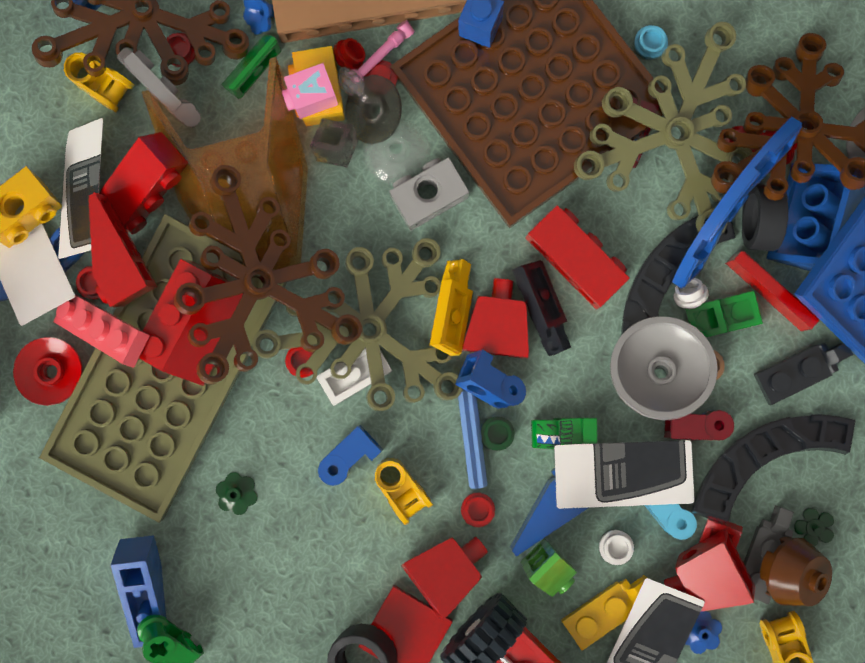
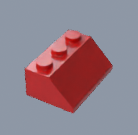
(169, 328)

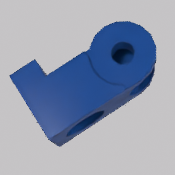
(490, 383)
(338, 463)

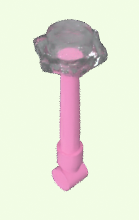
(352, 80)

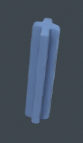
(472, 440)

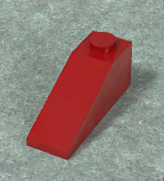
(115, 259)

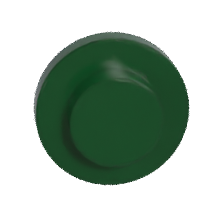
(497, 433)

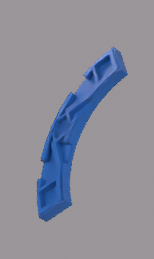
(734, 199)

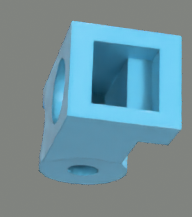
(674, 520)

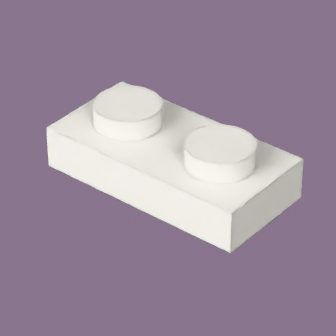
(359, 378)

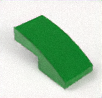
(726, 314)

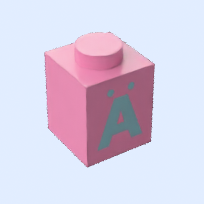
(309, 91)

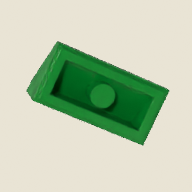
(252, 66)

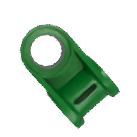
(166, 642)

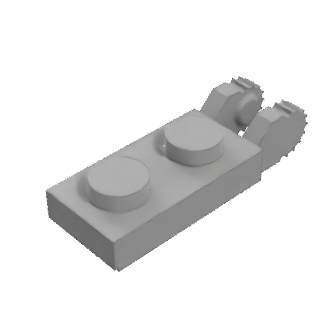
(161, 89)

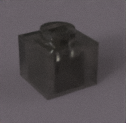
(334, 142)

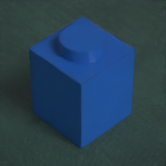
(481, 20)

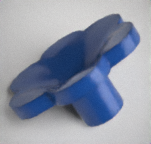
(258, 15)
(706, 625)

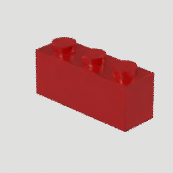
(143, 179)
(578, 256)

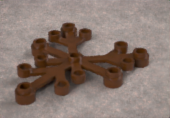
(105, 27)
(816, 133)
(244, 242)

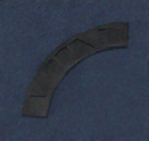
(659, 270)
(760, 447)

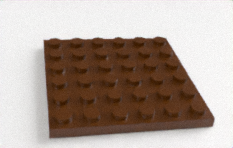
(529, 100)

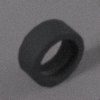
(764, 220)
(365, 635)

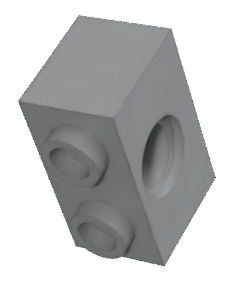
(449, 189)

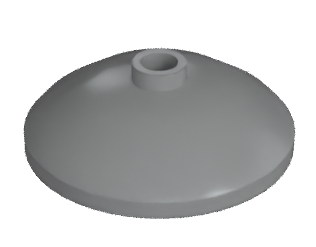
(677, 350)

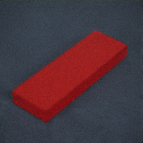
(772, 291)

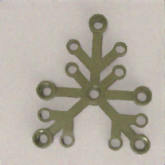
(693, 94)
(413, 361)

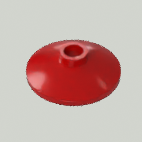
(32, 366)

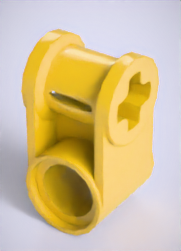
(105, 89)
(402, 491)
(786, 639)

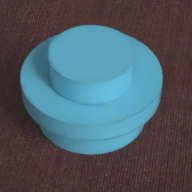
(650, 42)

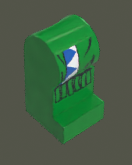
(563, 431)

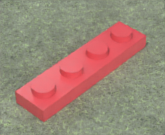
(102, 330)

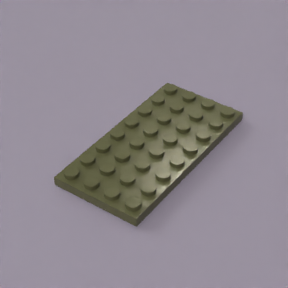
(139, 426)

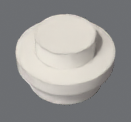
(692, 295)
(616, 547)

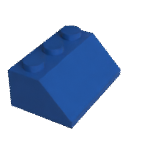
(815, 216)

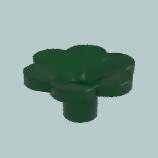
(242, 487)

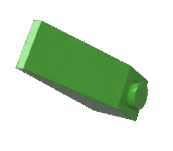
(548, 569)

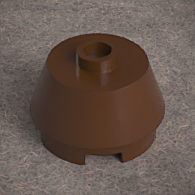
(796, 573)

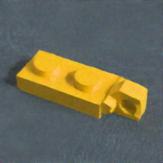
(452, 308)
(602, 612)

